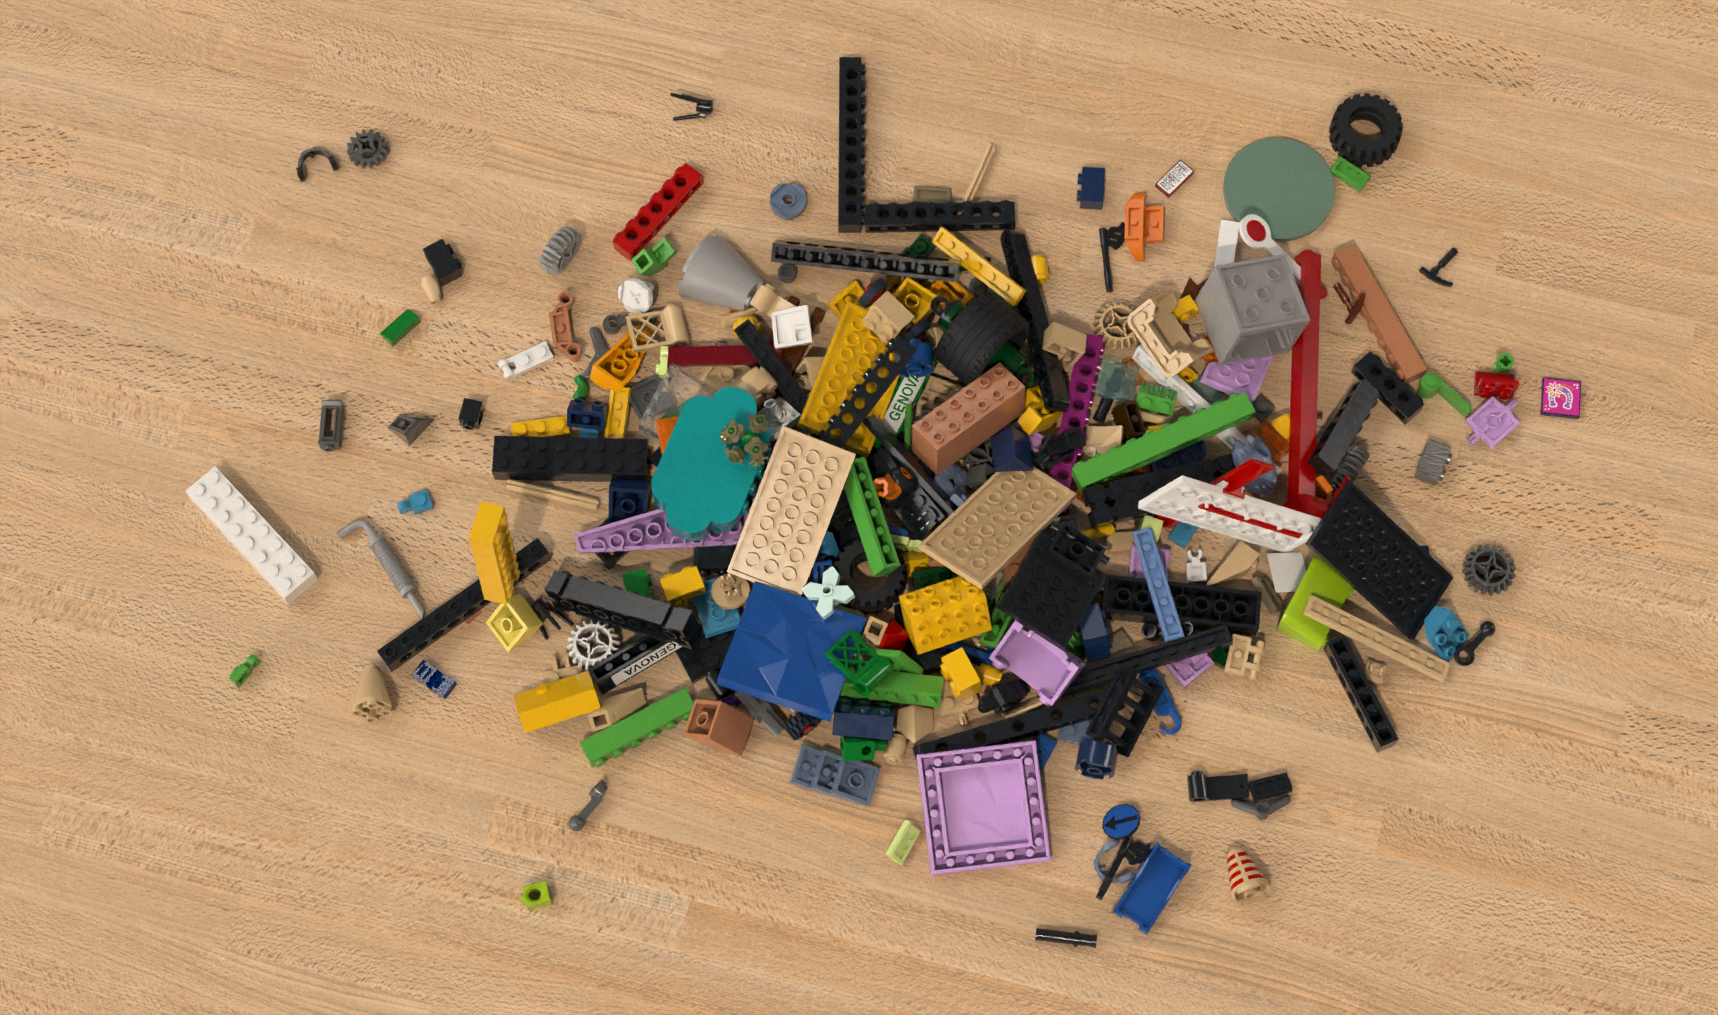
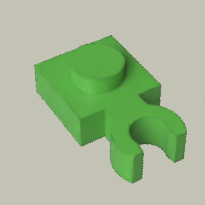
(241, 673)

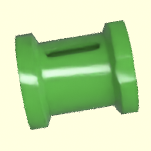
(1504, 363)

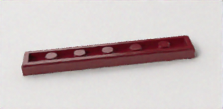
(714, 355)

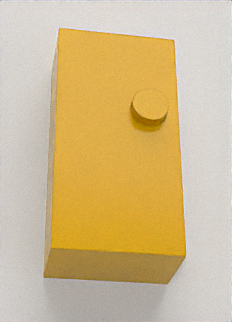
(556, 701)

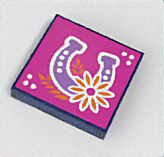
(1560, 398)

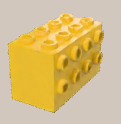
(944, 614)

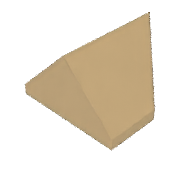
(913, 722)

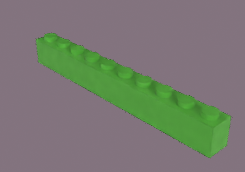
(1163, 442)

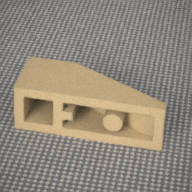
(1236, 565)

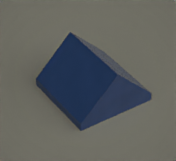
(1011, 451)

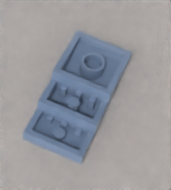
(834, 777)

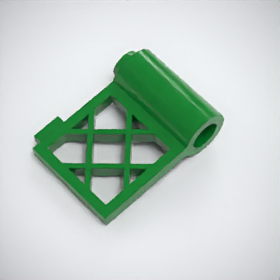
(870, 674)

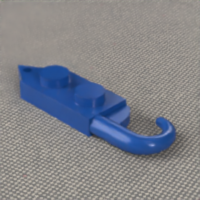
(1165, 704)

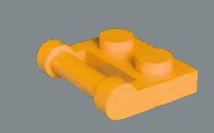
(940, 289)

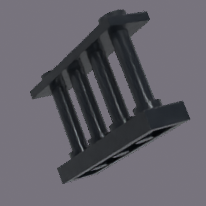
(1113, 701)

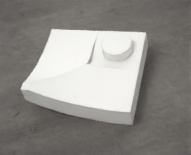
(792, 327)

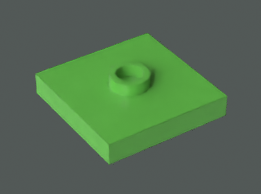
(900, 661)

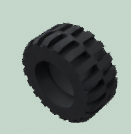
(1373, 110)
(869, 599)

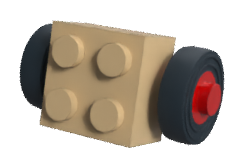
(888, 316)

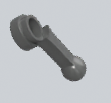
(621, 321)
(576, 822)

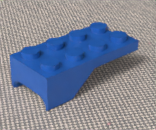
(1152, 888)

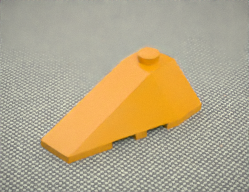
(620, 363)

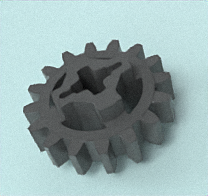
(366, 155)

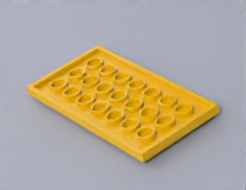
(844, 364)

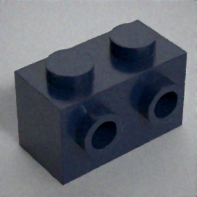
(587, 414)

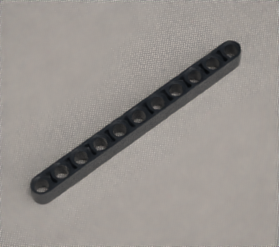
(1032, 310)

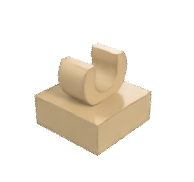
(1375, 672)

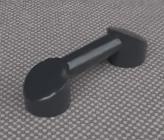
(1152, 633)

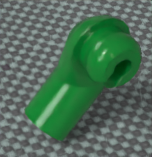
(582, 390)

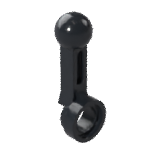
(1486, 629)

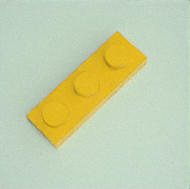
(617, 413)
(542, 427)

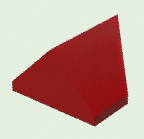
(893, 637)

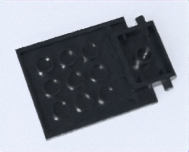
(1055, 584)

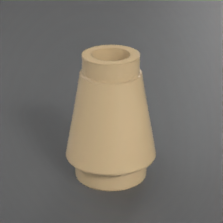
(431, 287)

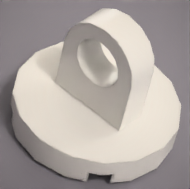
(636, 295)

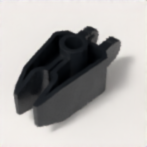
(1004, 696)

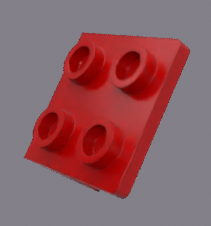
(1495, 385)

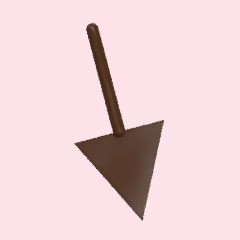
(1192, 288)

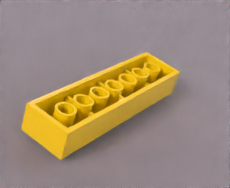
(494, 553)

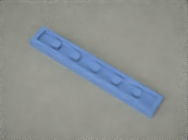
(1158, 584)

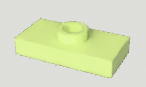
(903, 842)

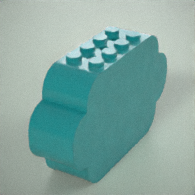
(694, 476)

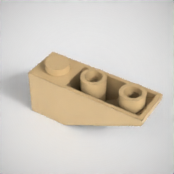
(872, 635)
(616, 709)

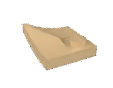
(1101, 439)

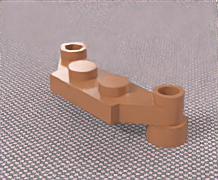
(561, 327)

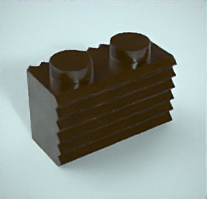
(1129, 417)

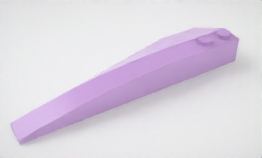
(649, 532)

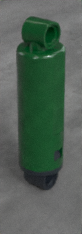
(1007, 355)

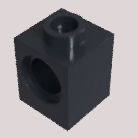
(471, 414)

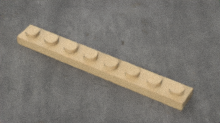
(1376, 638)

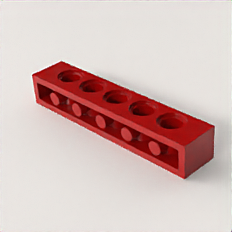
(630, 248)

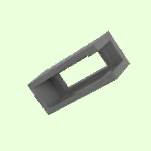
(331, 443)

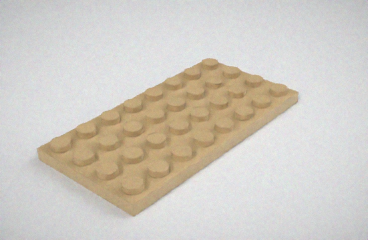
(791, 511)
(997, 524)

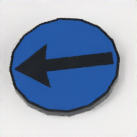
(1121, 822)

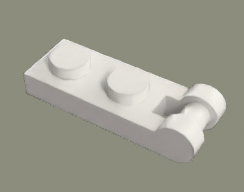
(526, 361)

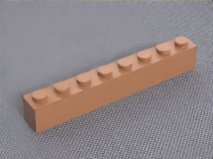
(1379, 315)

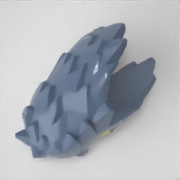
(1256, 449)

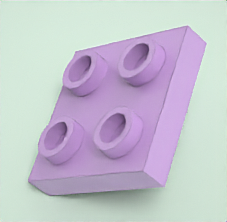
(1189, 669)

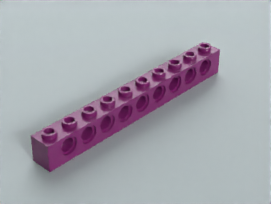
(1078, 380)

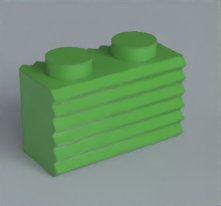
(1156, 399)

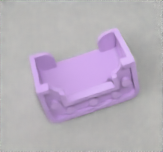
(1037, 662)

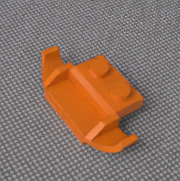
(1142, 225)

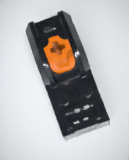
(904, 495)

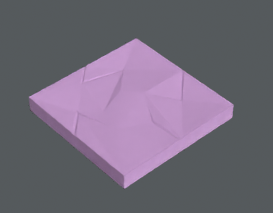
(983, 807)

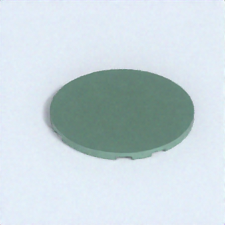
(1282, 185)

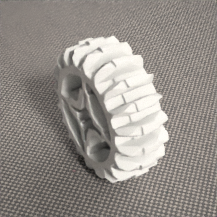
(578, 640)

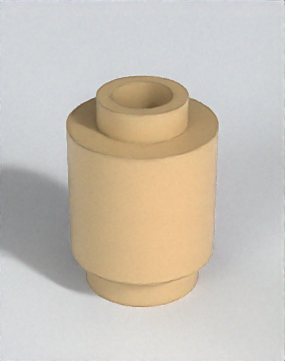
(896, 749)

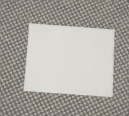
(1286, 570)

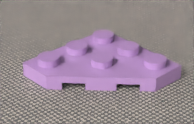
(1237, 376)

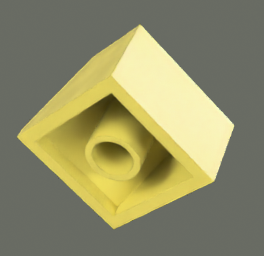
(514, 622)

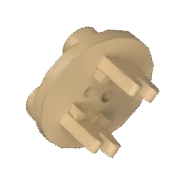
(731, 599)

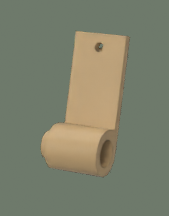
(769, 302)

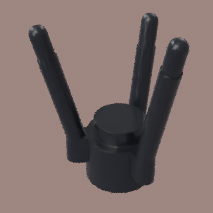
(703, 106)
(1043, 460)
(543, 610)

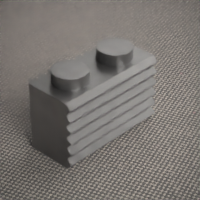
(1432, 462)

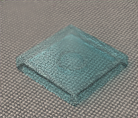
(1117, 381)

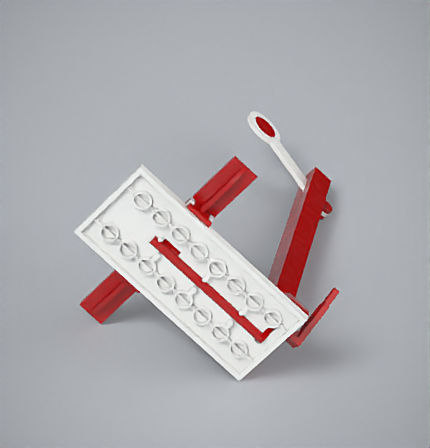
(1222, 504)

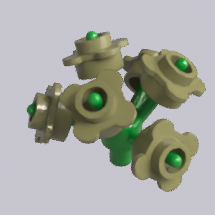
(751, 439)

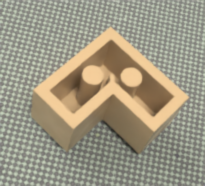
(1065, 343)

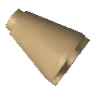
(371, 696)

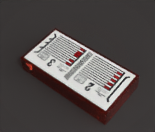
(1174, 178)

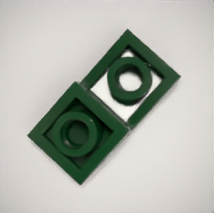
(921, 246)

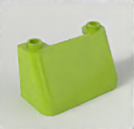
(1324, 584)

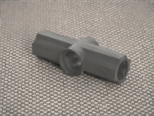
(762, 713)

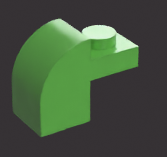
(655, 260)

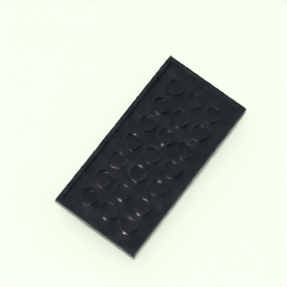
(1379, 560)

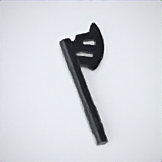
(1104, 234)
(1123, 852)

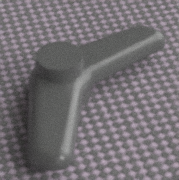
(600, 349)
(1261, 809)

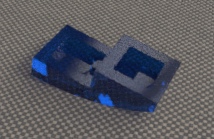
(434, 679)

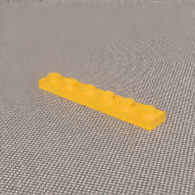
(979, 266)

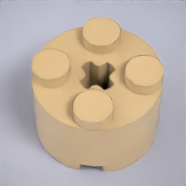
(759, 385)

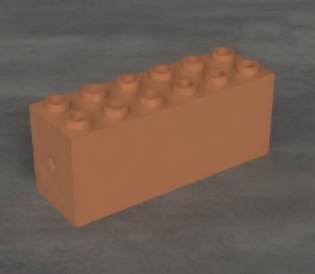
(968, 418)

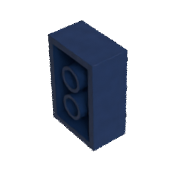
(863, 719)

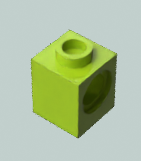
(544, 900)

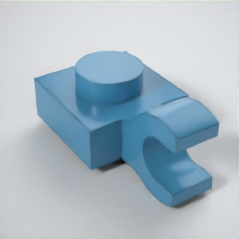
(418, 502)

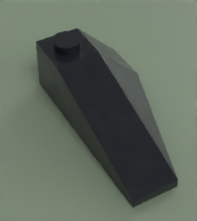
(930, 660)

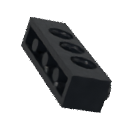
(1388, 397)

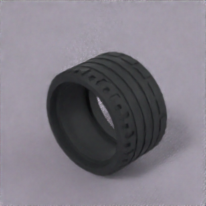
(979, 335)

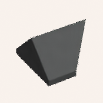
(409, 427)

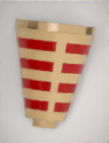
(1245, 878)

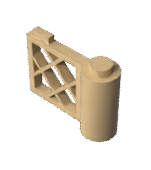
(672, 325)

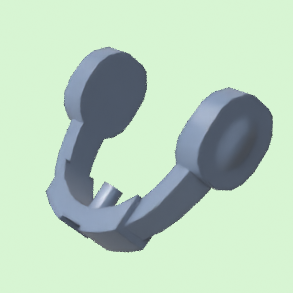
(1106, 847)

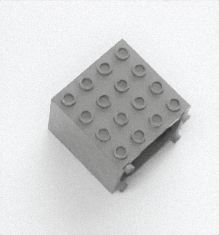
(1252, 309)

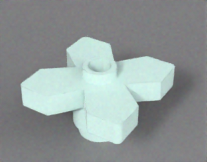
(828, 593)

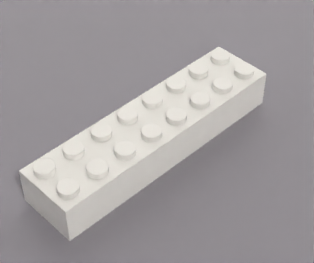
(251, 535)

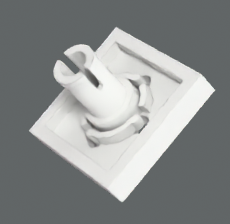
(779, 413)

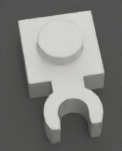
(1195, 570)

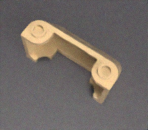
(1164, 336)

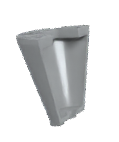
(719, 275)

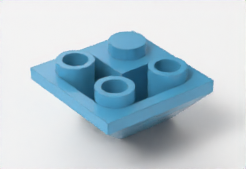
(1444, 632)

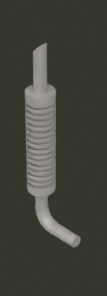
(389, 561)

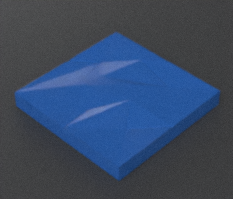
(782, 652)

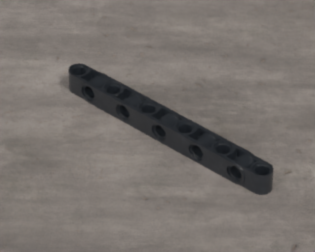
(1034, 723)

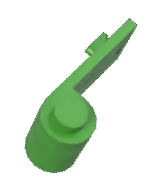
(1432, 384)

